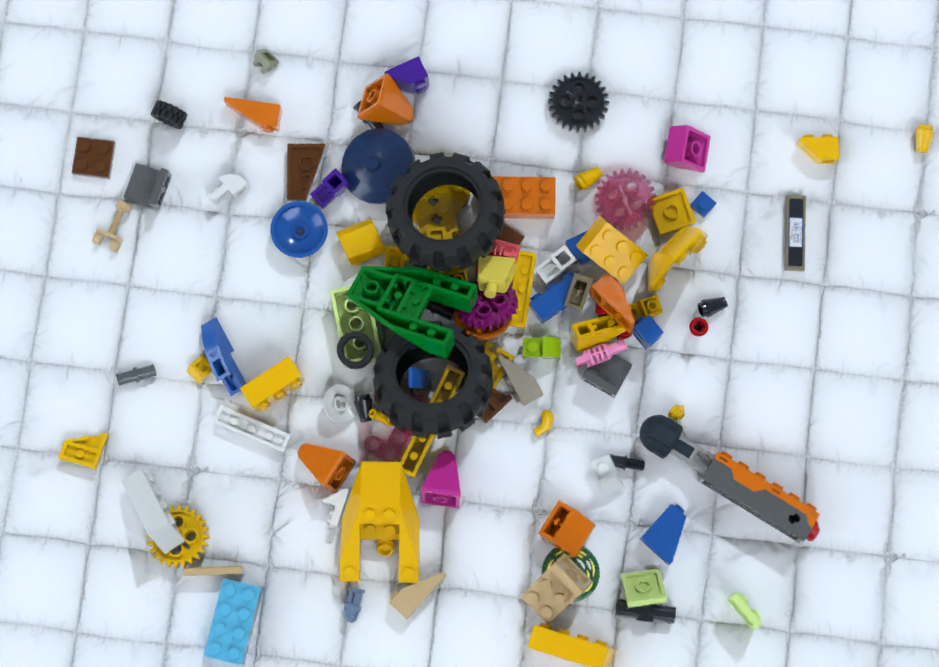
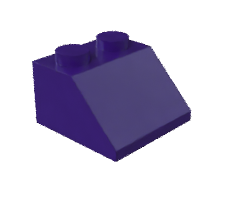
(410, 76)

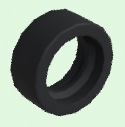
(350, 336)

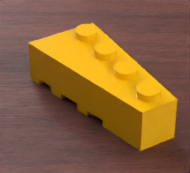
(569, 647)

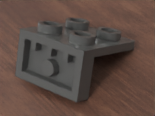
(148, 186)
(607, 375)

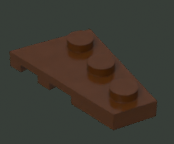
(301, 169)

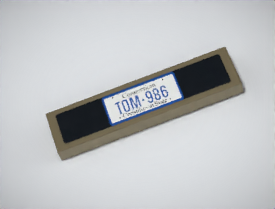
(795, 233)

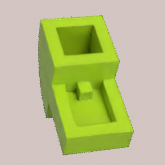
(542, 348)

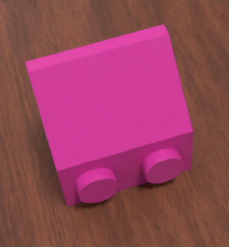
(687, 148)

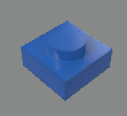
(703, 204)

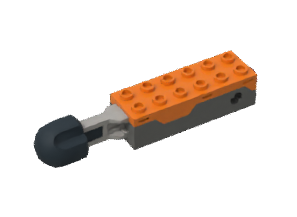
(733, 480)

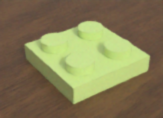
(643, 588)
(740, 603)

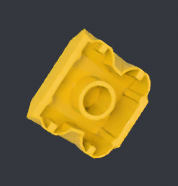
(361, 242)

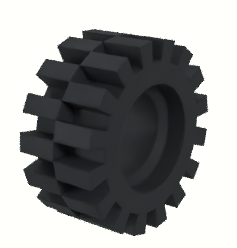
(169, 114)

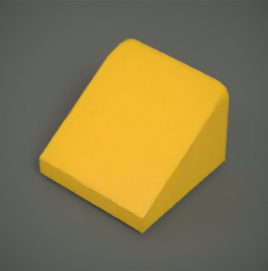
(199, 369)

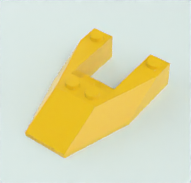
(380, 510)

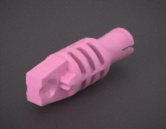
(600, 353)

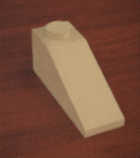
(412, 596)

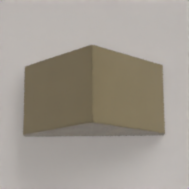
(578, 291)

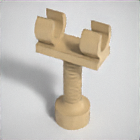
(122, 208)

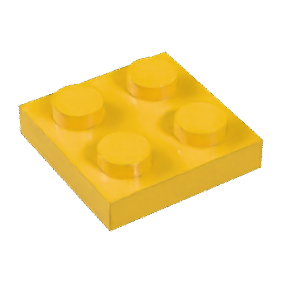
(672, 212)

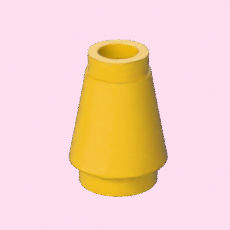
(923, 138)
(587, 178)

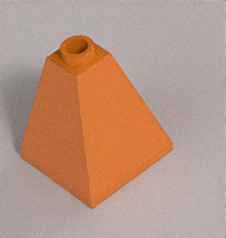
(385, 103)
(326, 465)

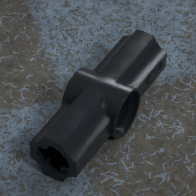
(646, 613)

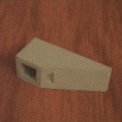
(524, 384)

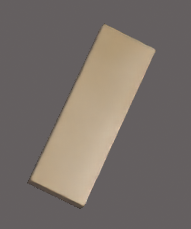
(203, 571)

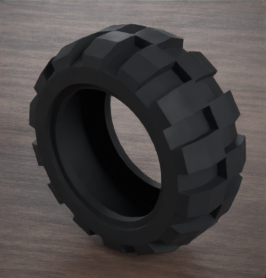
(437, 172)
(437, 417)

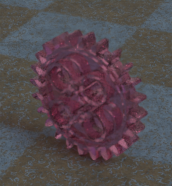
(640, 192)

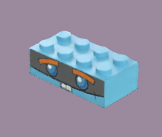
(233, 622)

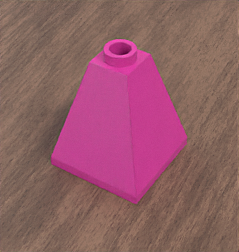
(442, 482)

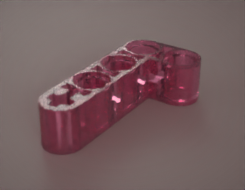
(390, 444)

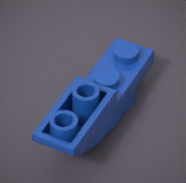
(218, 354)

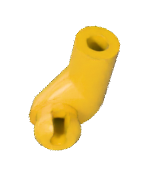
(378, 415)
(546, 424)

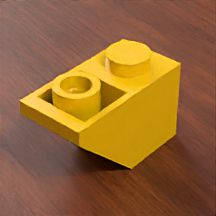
(820, 149)

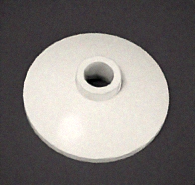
(344, 397)

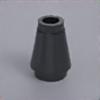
(711, 306)
(363, 405)

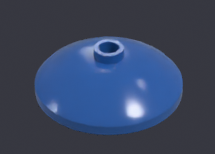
(292, 218)

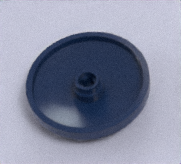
(374, 163)

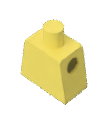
(495, 274)

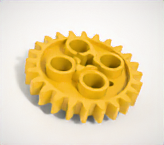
(190, 524)

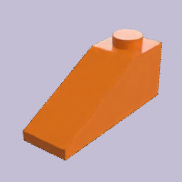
(262, 114)
(610, 296)

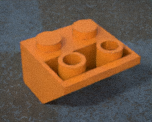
(566, 529)

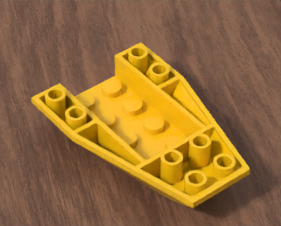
(674, 251)

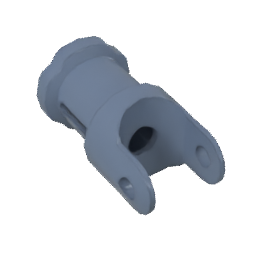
(352, 606)

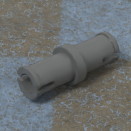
(136, 374)

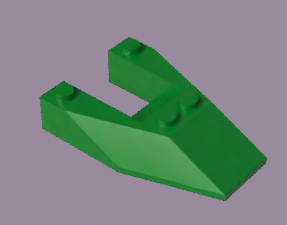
(400, 296)

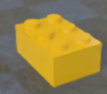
(611, 250)
(273, 384)

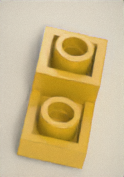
(645, 307)

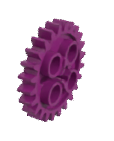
(490, 311)

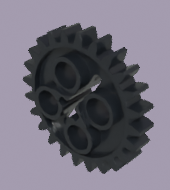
(565, 112)

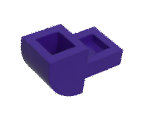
(332, 186)

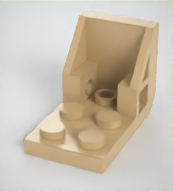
(556, 588)

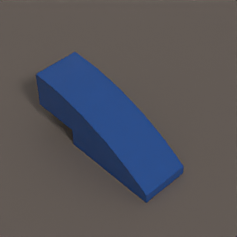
(419, 379)

